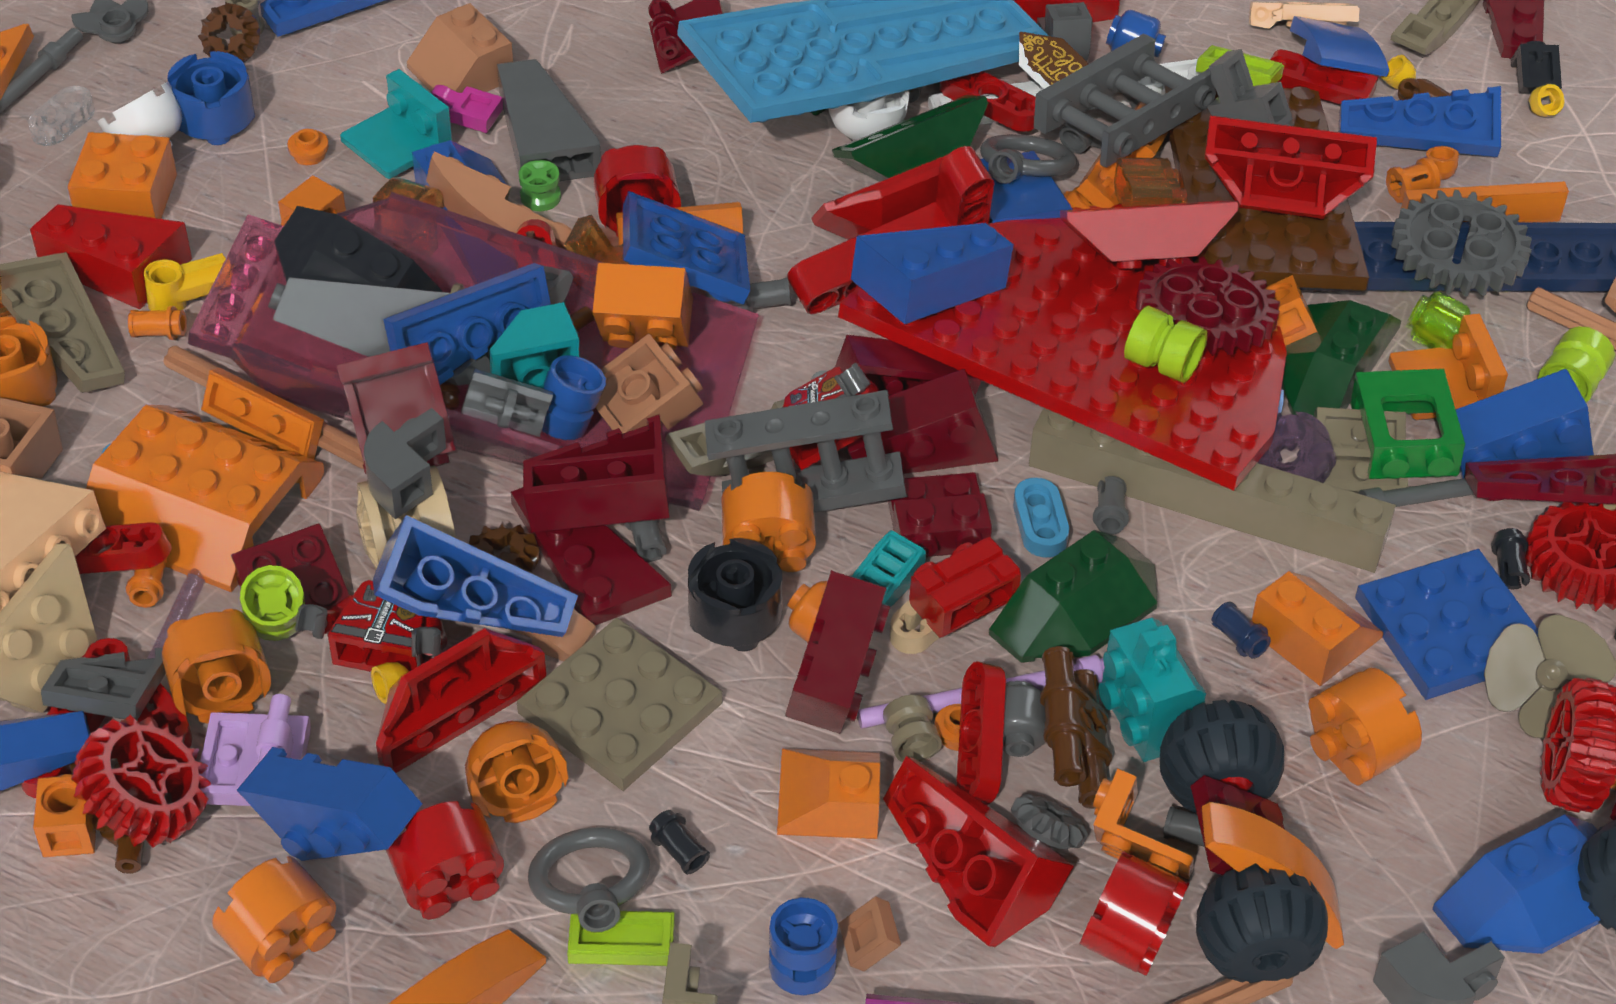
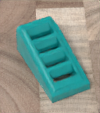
(896, 556)

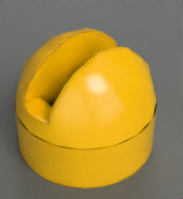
(1399, 69)
(1556, 98)
(385, 676)

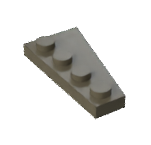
(55, 299)

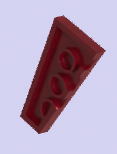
(1515, 23)
(1546, 479)
(597, 568)

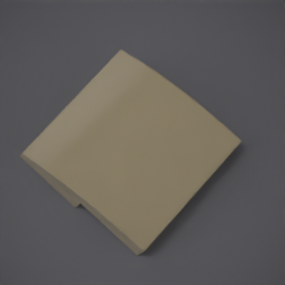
(1353, 451)

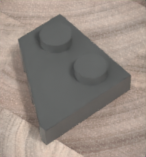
(104, 684)

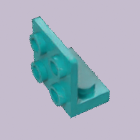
(408, 124)

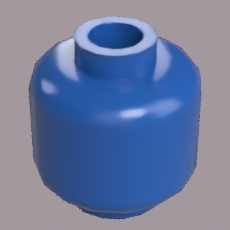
(1132, 25)

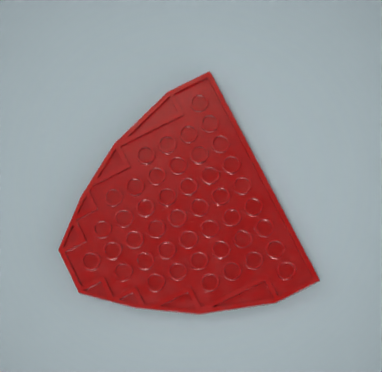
(1062, 345)

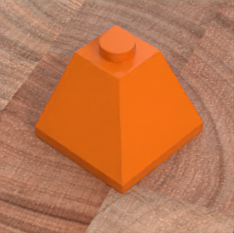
(829, 793)

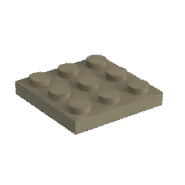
(620, 703)

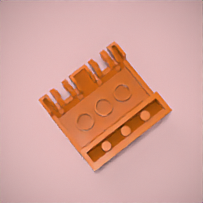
(197, 483)

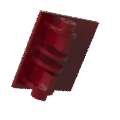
(664, 28)
(305, 555)

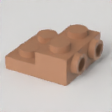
(646, 384)

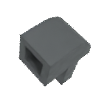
(1070, 23)
(1240, 98)
(398, 464)
(1422, 975)

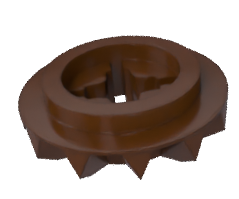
(239, 19)
(523, 546)

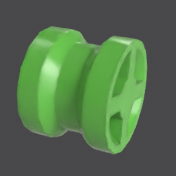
(539, 185)

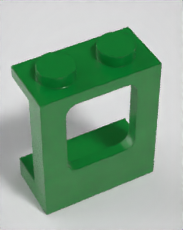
(1410, 393)

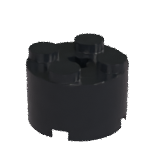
(735, 593)

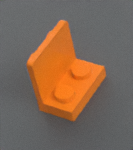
(1470, 366)

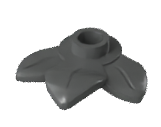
(111, 20)

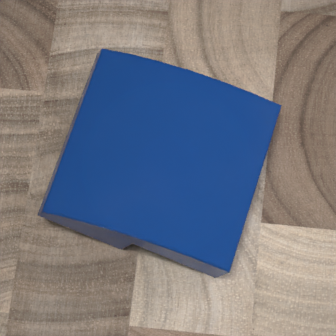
(1340, 46)

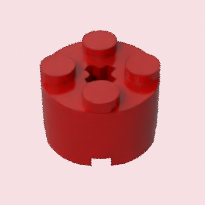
(636, 170)
(446, 858)
(1134, 913)

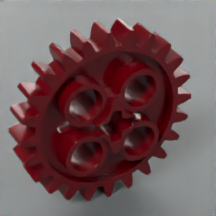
(1214, 298)

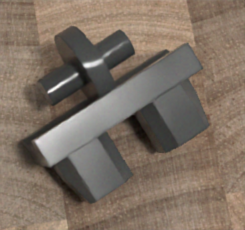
(506, 402)

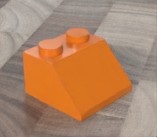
(1312, 626)

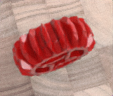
(1575, 553)
(1580, 746)
(133, 794)

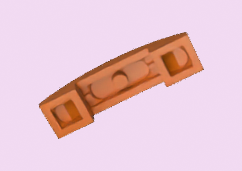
(1249, 839)

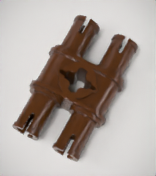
(1074, 725)

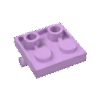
(241, 740)

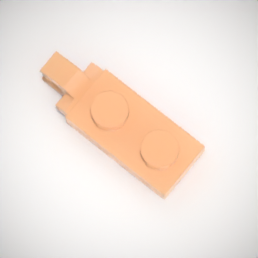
(1268, 13)

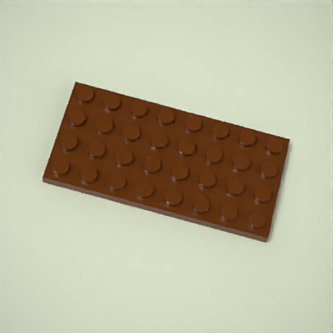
(1270, 243)

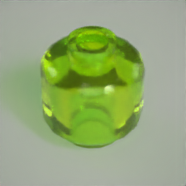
(1436, 320)

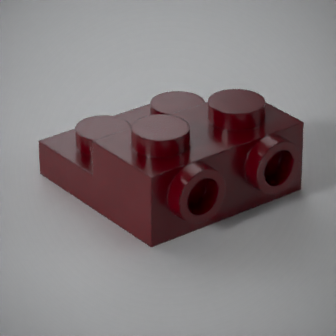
(941, 512)

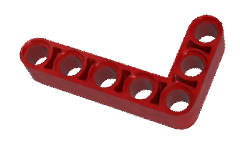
(961, 199)

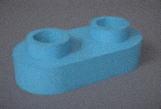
(1041, 527)

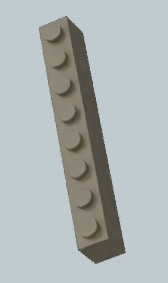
(1264, 504)

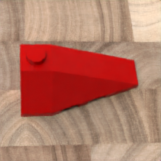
(983, 861)

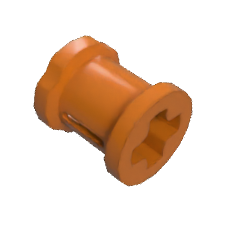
(1423, 166)

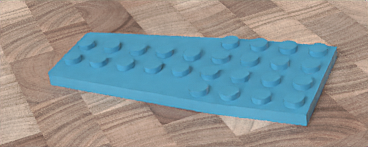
(850, 51)

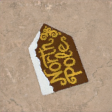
(1047, 58)

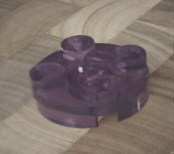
(1308, 434)

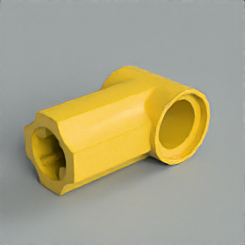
(174, 284)

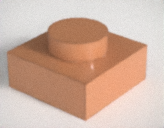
(869, 934)

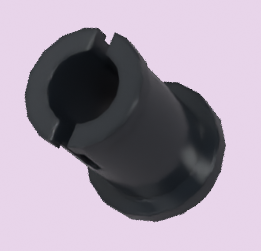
(1510, 549)
(670, 831)

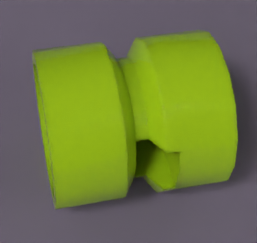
(1160, 342)
(1585, 355)
(272, 601)

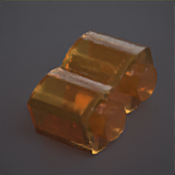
(1147, 182)

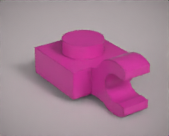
(471, 107)

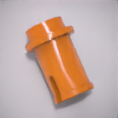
(158, 323)
(146, 586)

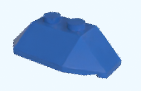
(1523, 892)

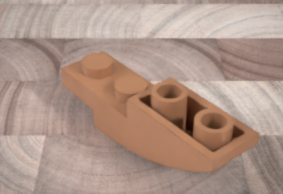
(484, 198)

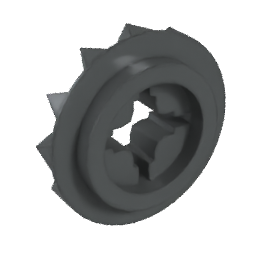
(1049, 822)

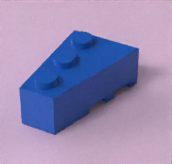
(931, 268)
(1527, 423)
(328, 807)

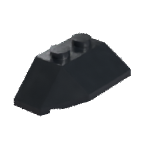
(333, 249)

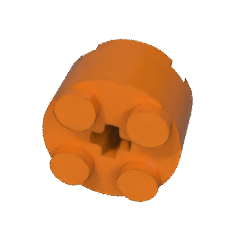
(25, 366)
(774, 513)
(215, 664)
(1364, 725)
(276, 917)

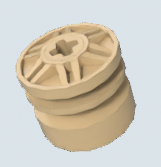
(378, 525)

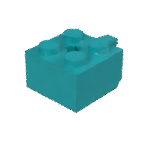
(1146, 684)

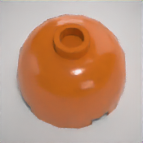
(515, 771)

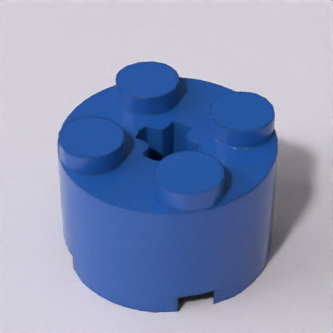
(212, 96)

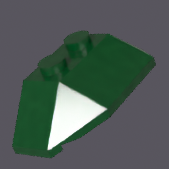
(915, 139)
(1324, 364)
(1077, 599)

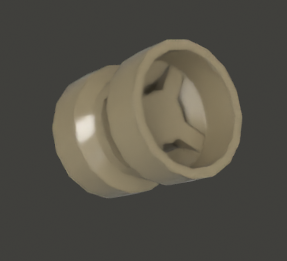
(911, 726)

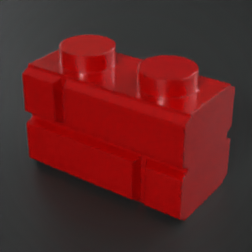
(963, 586)

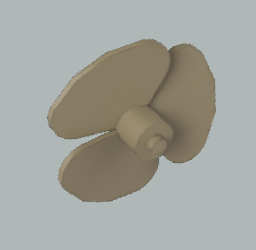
(1526, 663)

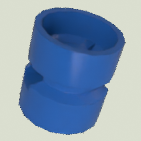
(576, 391)
(803, 946)

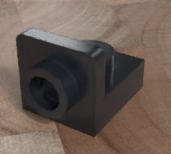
(1537, 65)

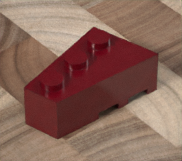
(892, 365)
(936, 427)
(599, 483)
(838, 653)

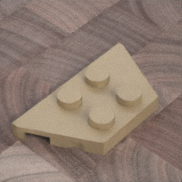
(41, 626)

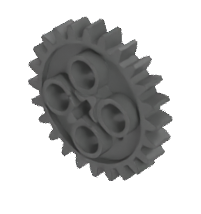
(1493, 249)

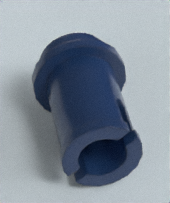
(1248, 637)

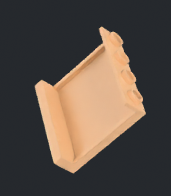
(35, 519)

